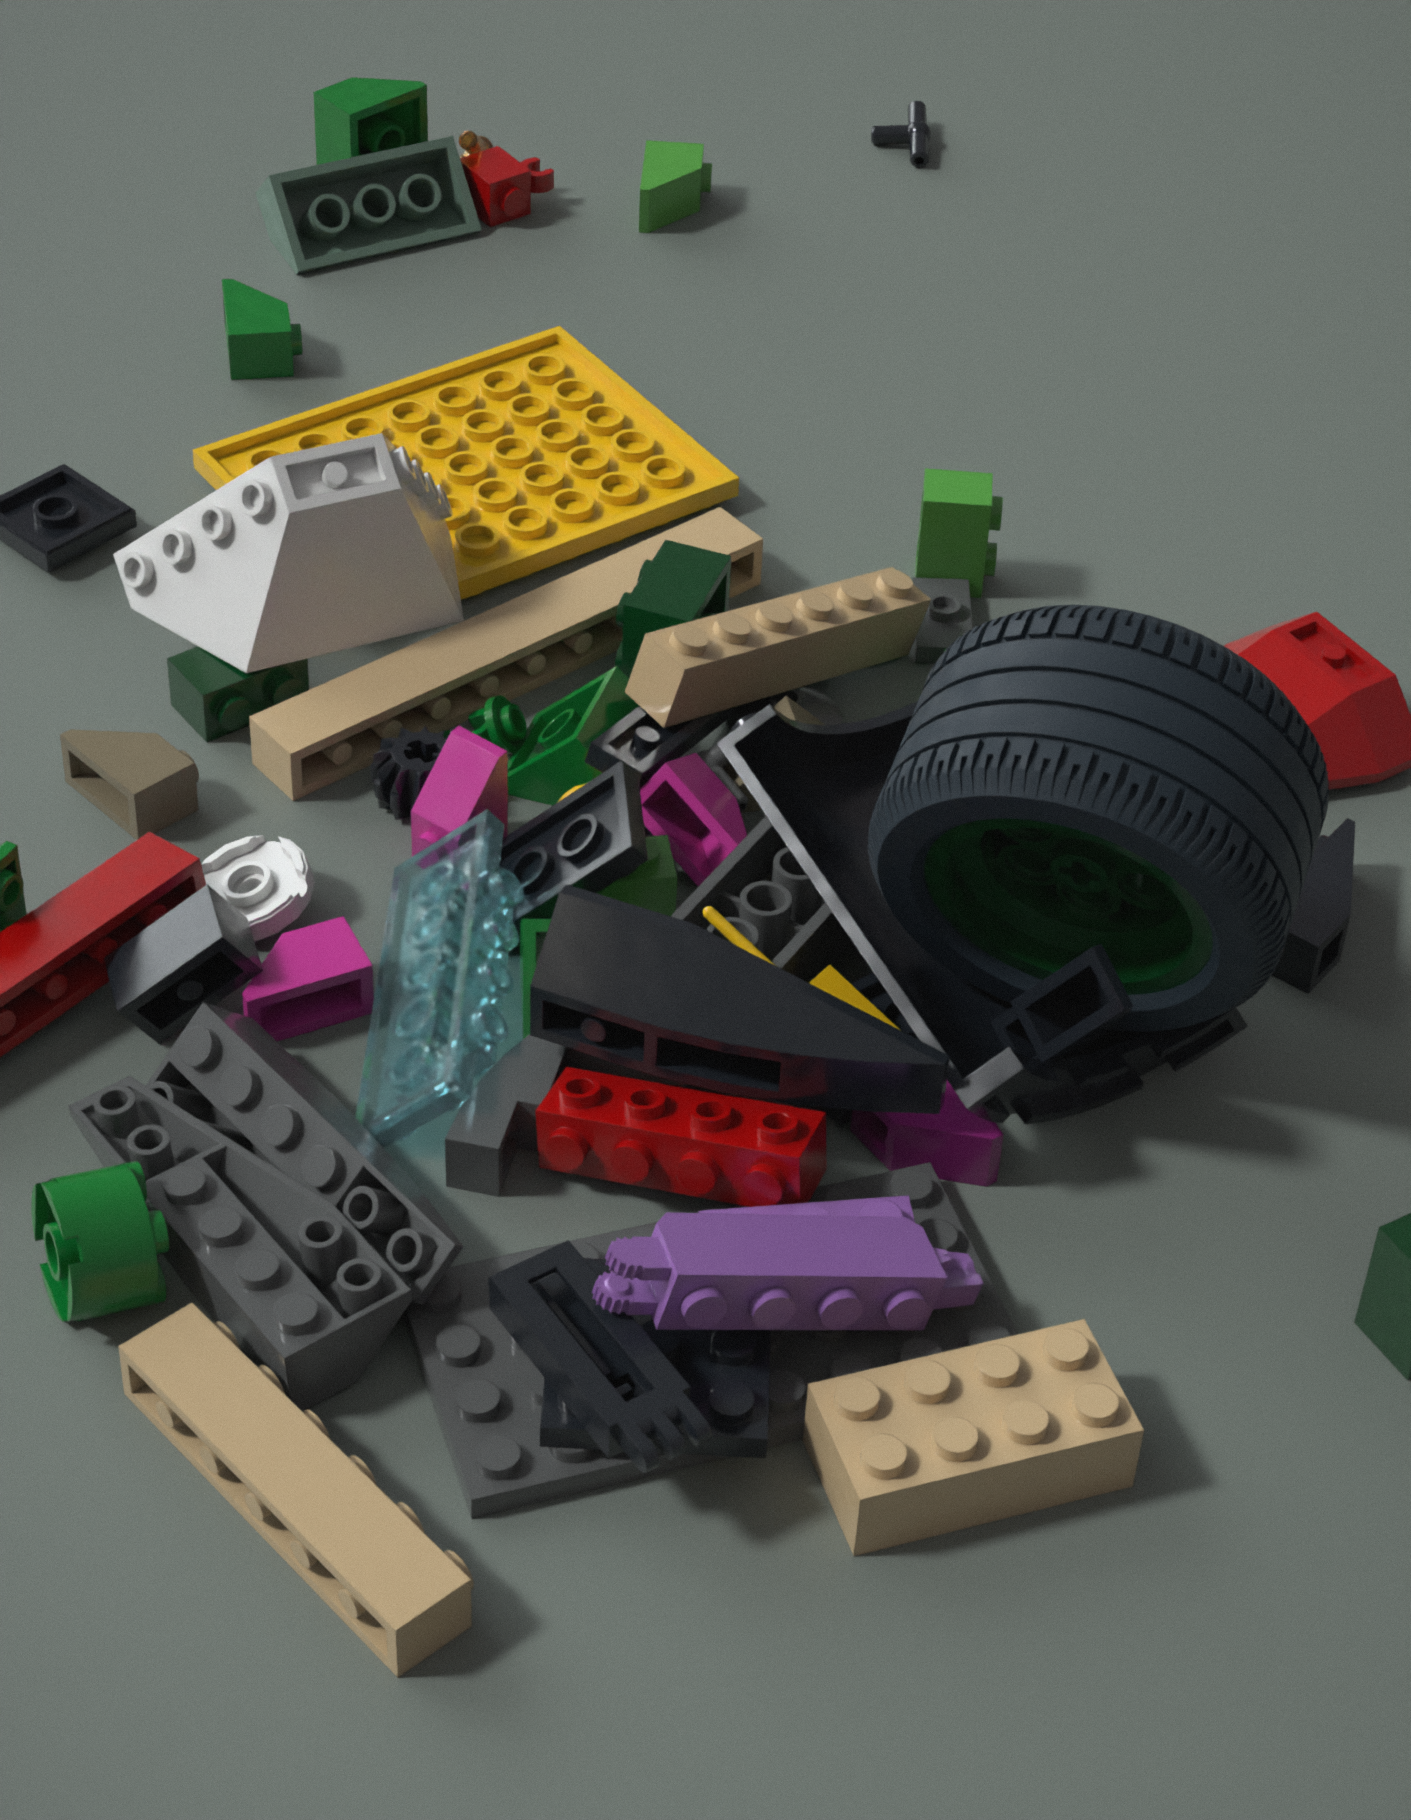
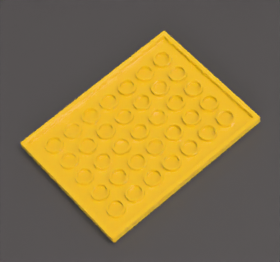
(529, 443)

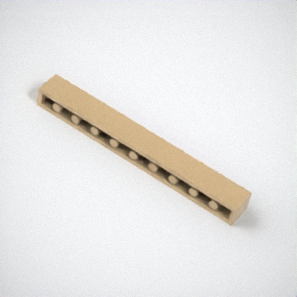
(455, 671)

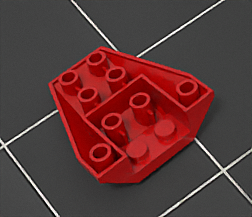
(1340, 693)

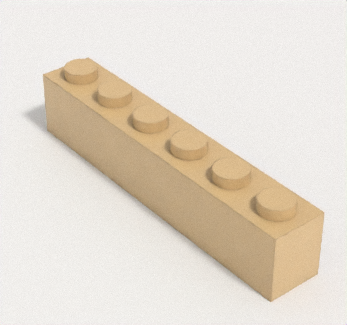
(776, 646)
(298, 1488)

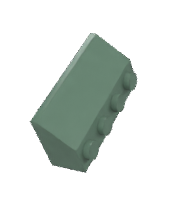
(368, 205)

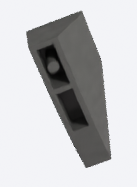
(268, 1103)
(253, 1243)

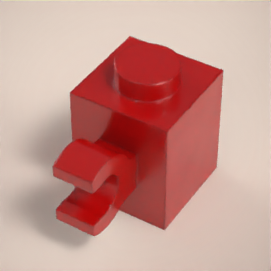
(504, 185)

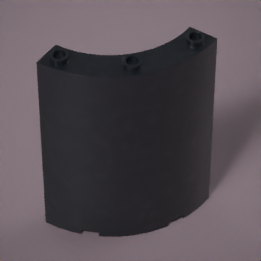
(820, 798)

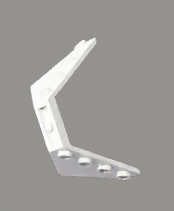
(302, 557)

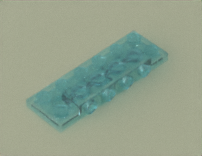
(439, 981)

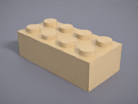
(970, 1436)

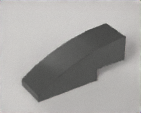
(501, 1116)

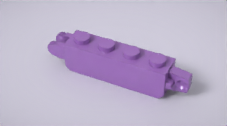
(784, 1273)

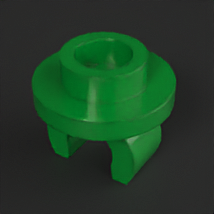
(499, 723)

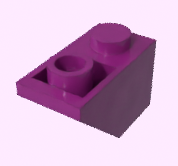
(953, 1141)

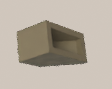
(131, 777)

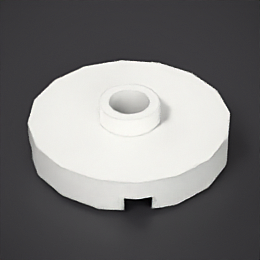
(262, 881)

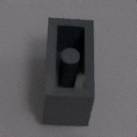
(180, 961)

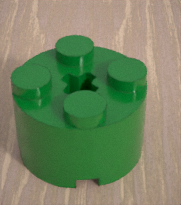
(99, 1242)

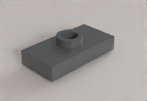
(945, 618)

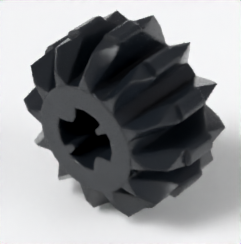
(403, 768)

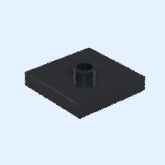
(61, 517)

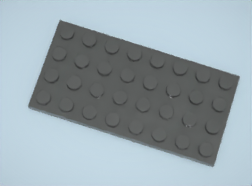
(493, 1393)

